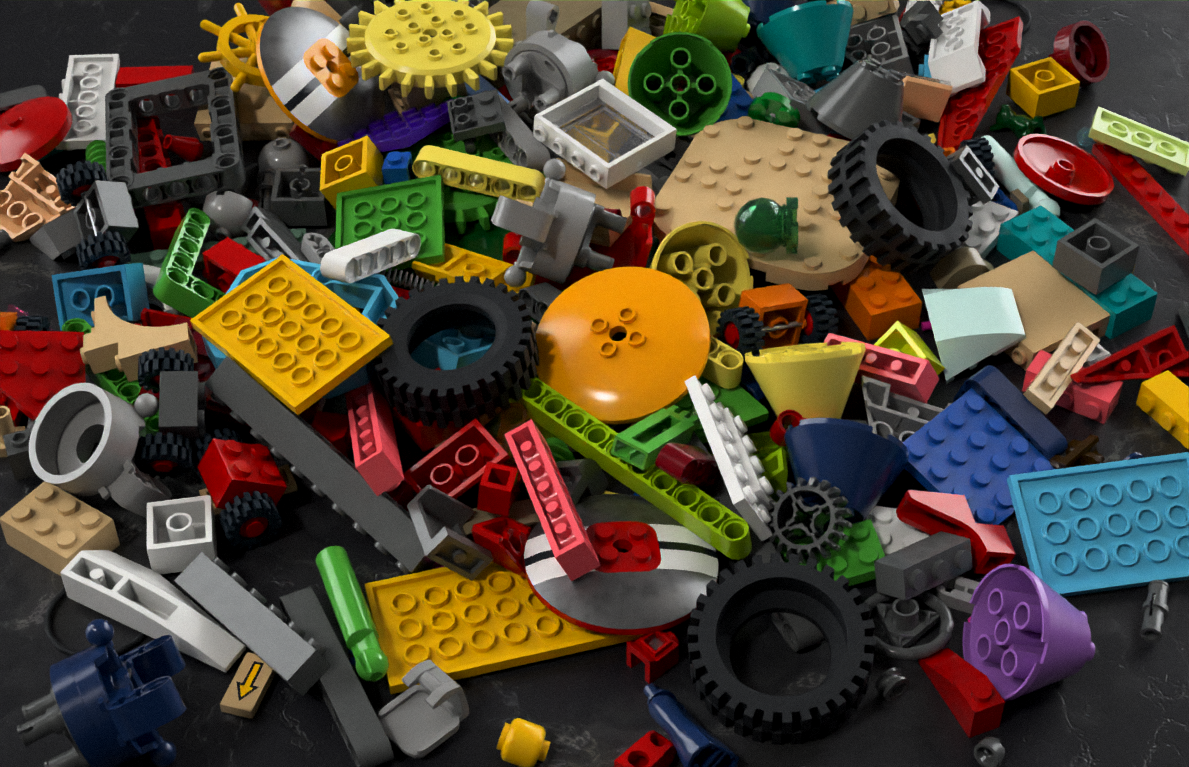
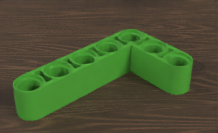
(175, 283)

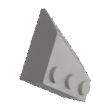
(881, 40)
(798, 94)

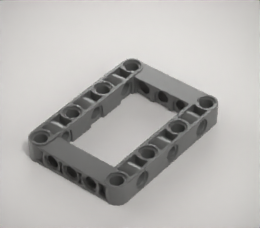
(221, 172)

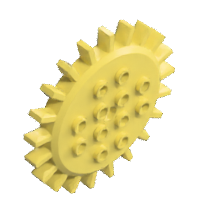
(401, 50)

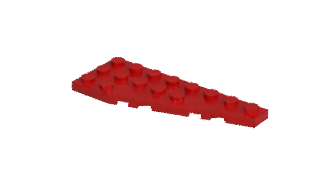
(964, 111)

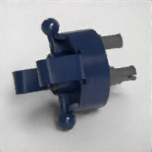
(109, 702)

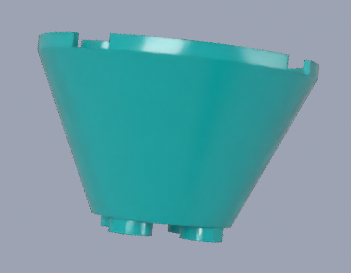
(809, 39)

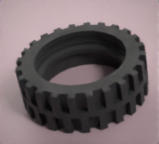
(873, 217)

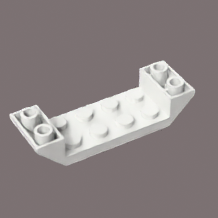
(955, 51)

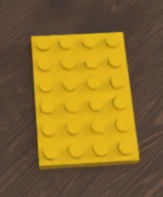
(291, 333)

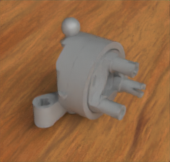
(547, 64)

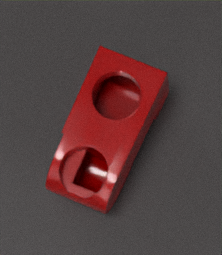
(648, 751)

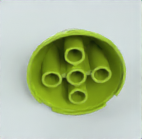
(716, 20)

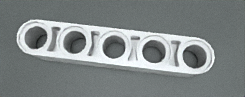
(370, 255)

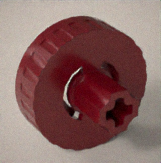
(1087, 60)

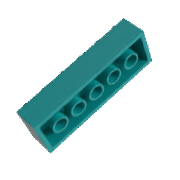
(1127, 301)

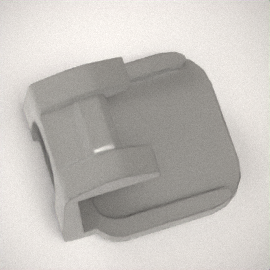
(424, 712)

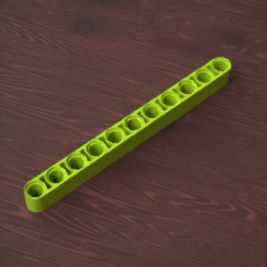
(595, 441)

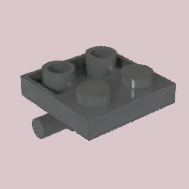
(475, 117)

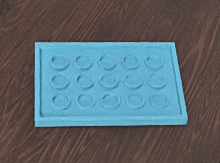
(1105, 523)

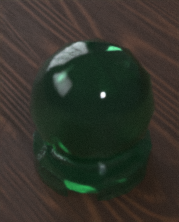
(766, 225)

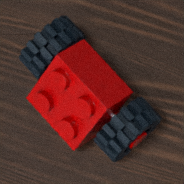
(244, 483)

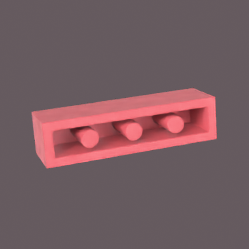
(906, 373)

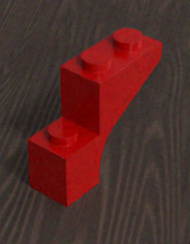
(499, 488)
(951, 514)

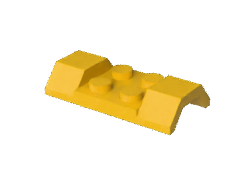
(467, 264)

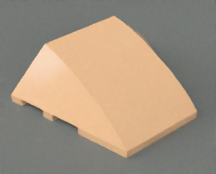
(30, 200)

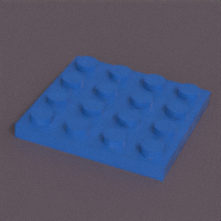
(972, 454)

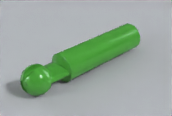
(352, 612)

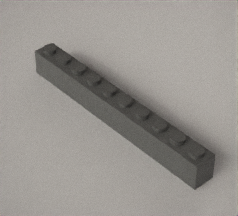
(321, 463)

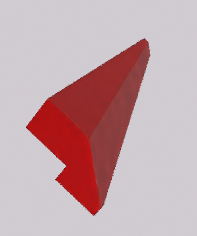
(1140, 360)

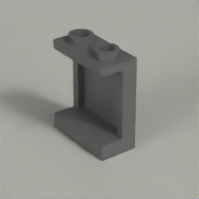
(976, 177)
(441, 532)

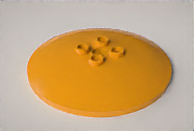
(629, 377)

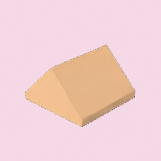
(925, 98)

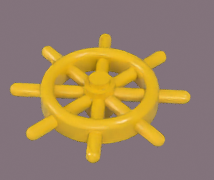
(230, 57)

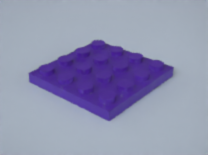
(404, 129)

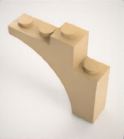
(120, 343)

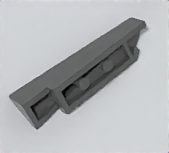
(271, 236)

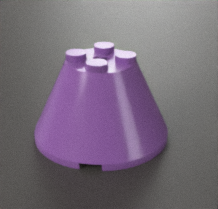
(1024, 632)

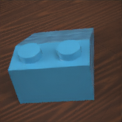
(121, 284)

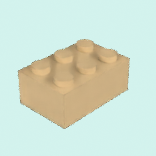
(56, 527)

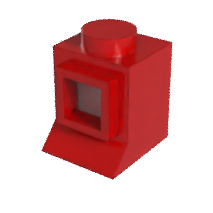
(656, 650)

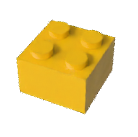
(1042, 87)
(350, 168)

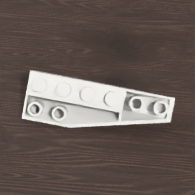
(149, 605)

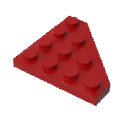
(39, 366)

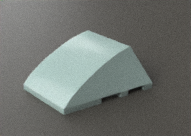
(972, 325)

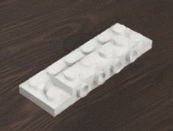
(84, 93)
(734, 457)

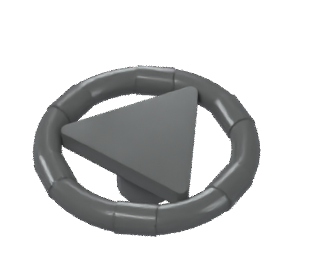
(907, 623)

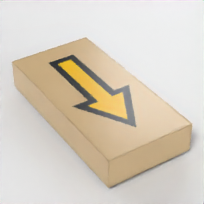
(247, 687)

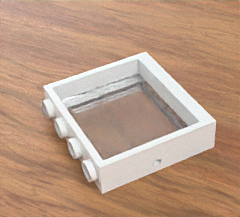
(604, 133)

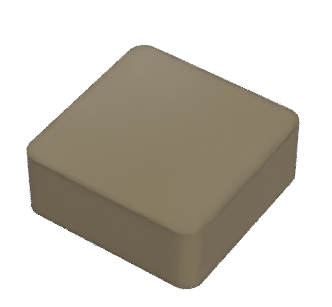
(1020, 200)

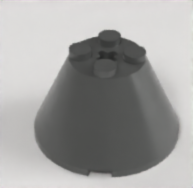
(859, 98)

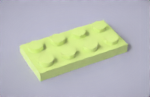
(1140, 141)

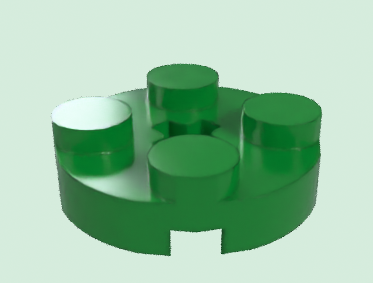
(777, 104)

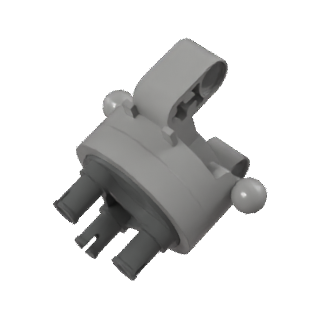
(555, 229)

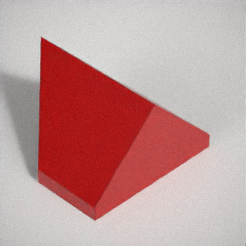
(505, 540)

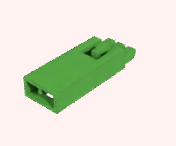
(637, 442)

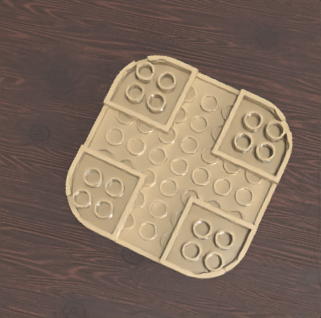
(762, 159)

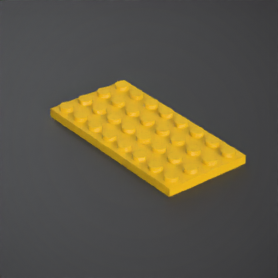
(470, 624)

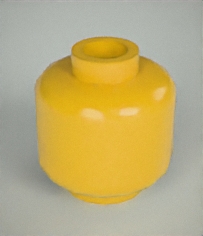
(523, 743)

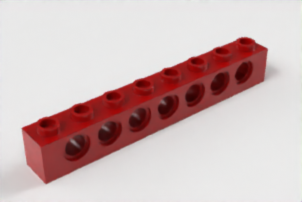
(162, 217)

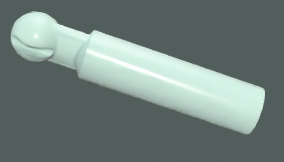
(1013, 178)

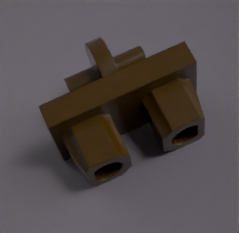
(1079, 454)

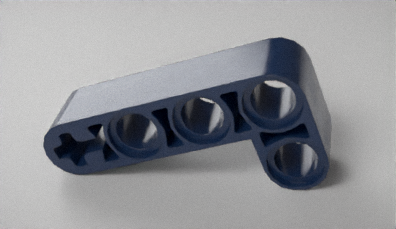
(1016, 410)

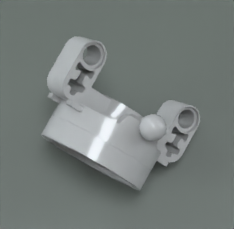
(66, 436)

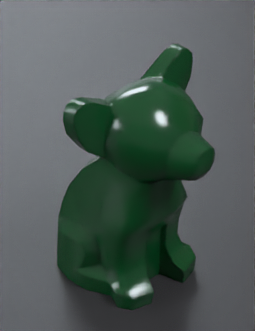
(1019, 124)

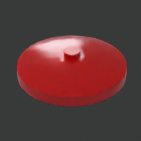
(32, 129)
(1063, 169)

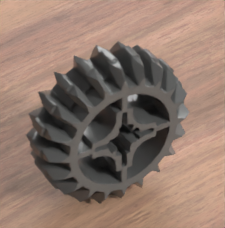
(793, 499)

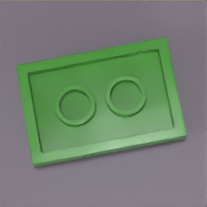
(856, 554)

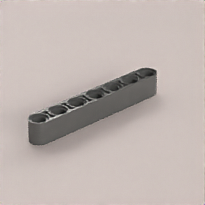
(339, 684)

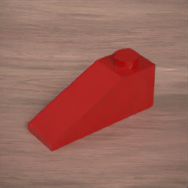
(965, 691)

